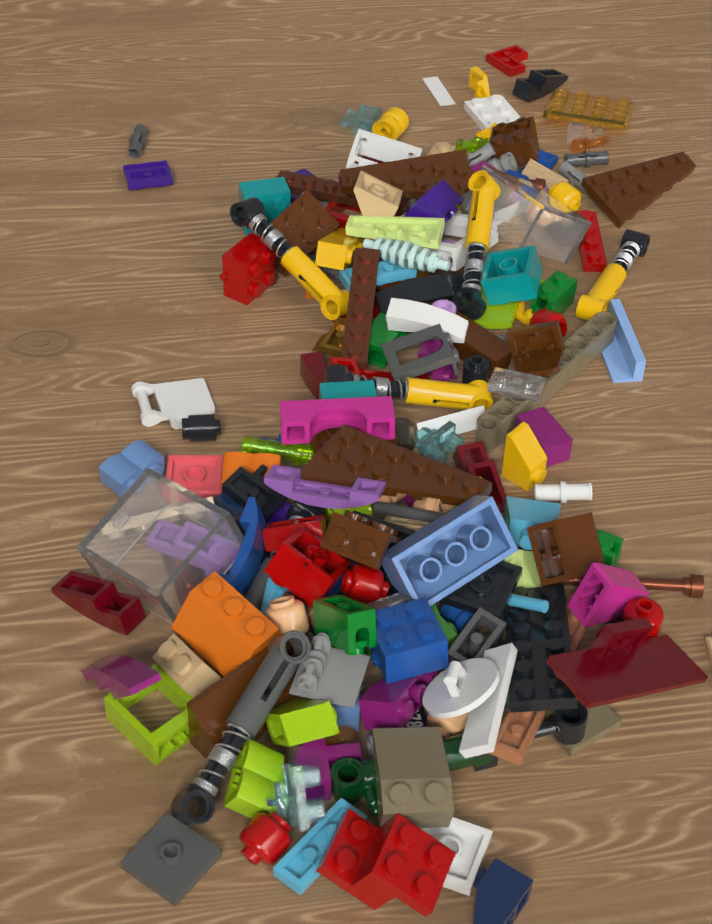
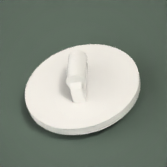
(461, 687)

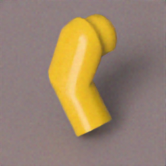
(522, 315)

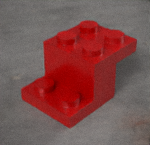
(386, 862)

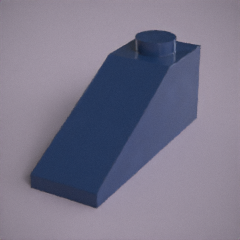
(500, 894)

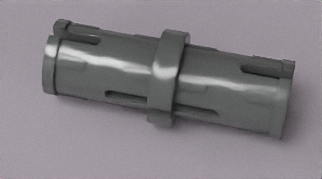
(137, 141)
(587, 158)

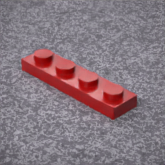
(592, 249)

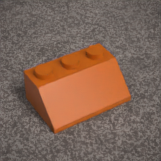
(222, 625)

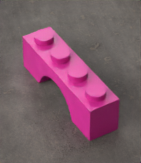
(305, 418)

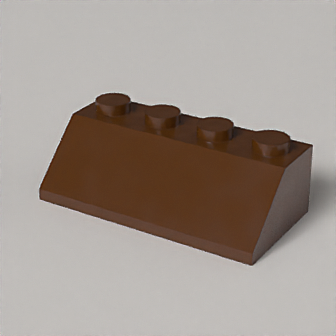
(213, 706)

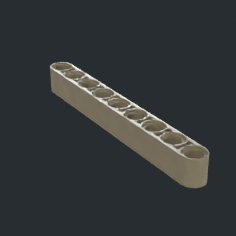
(579, 351)

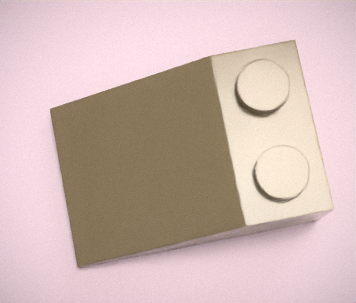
(412, 776)

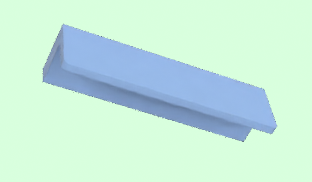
(624, 355)

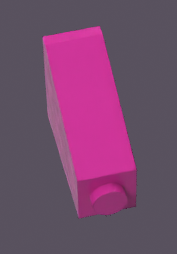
(605, 594)

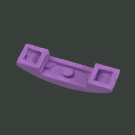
(325, 495)

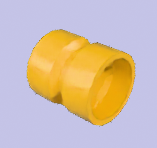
(391, 123)

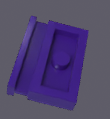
(147, 175)

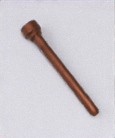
(689, 585)

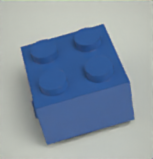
(409, 641)

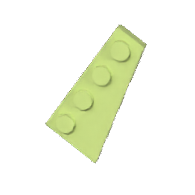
(419, 230)

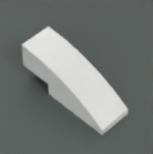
(415, 316)

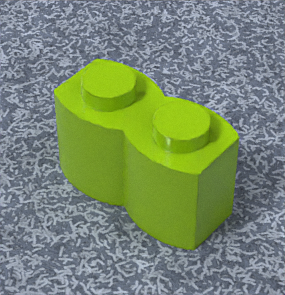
(253, 779)

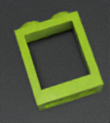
(165, 739)

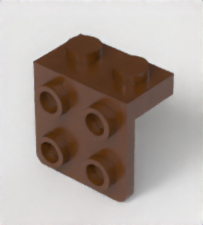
(536, 348)
(357, 540)

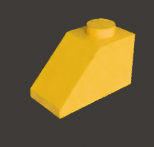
(523, 458)

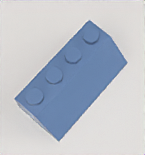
(450, 550)

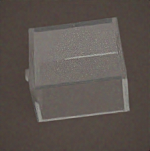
(533, 217)
(161, 543)

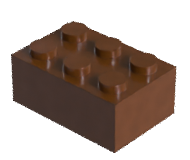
(304, 225)

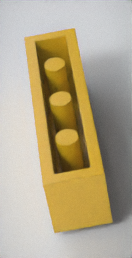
(337, 250)

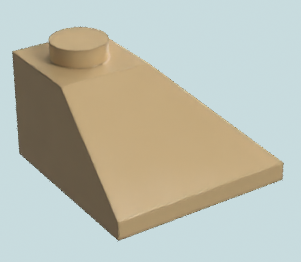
(376, 196)

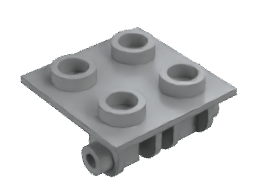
(330, 674)

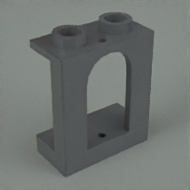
(425, 364)

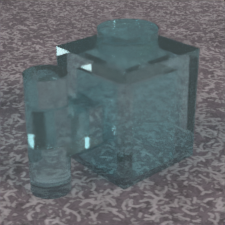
(363, 119)

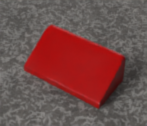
(277, 532)

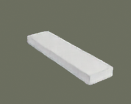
(484, 721)

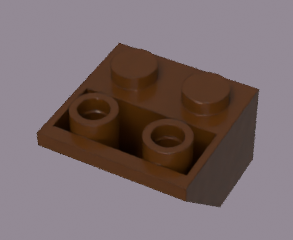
(517, 138)
(565, 548)

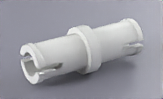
(563, 492)

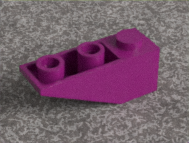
(393, 703)

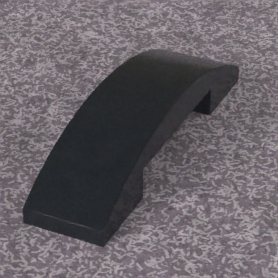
(422, 289)

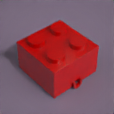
(248, 269)
(306, 567)

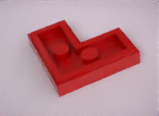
(508, 60)

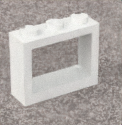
(379, 148)

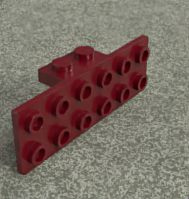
(625, 665)

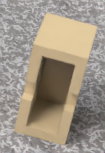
(185, 666)

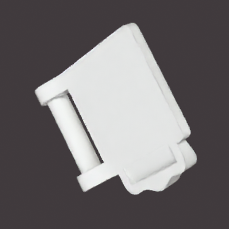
(174, 400)

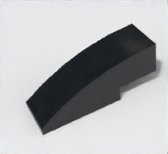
(539, 84)

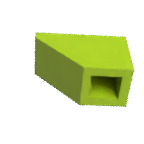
(302, 721)

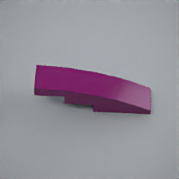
(121, 675)

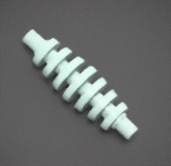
(407, 254)

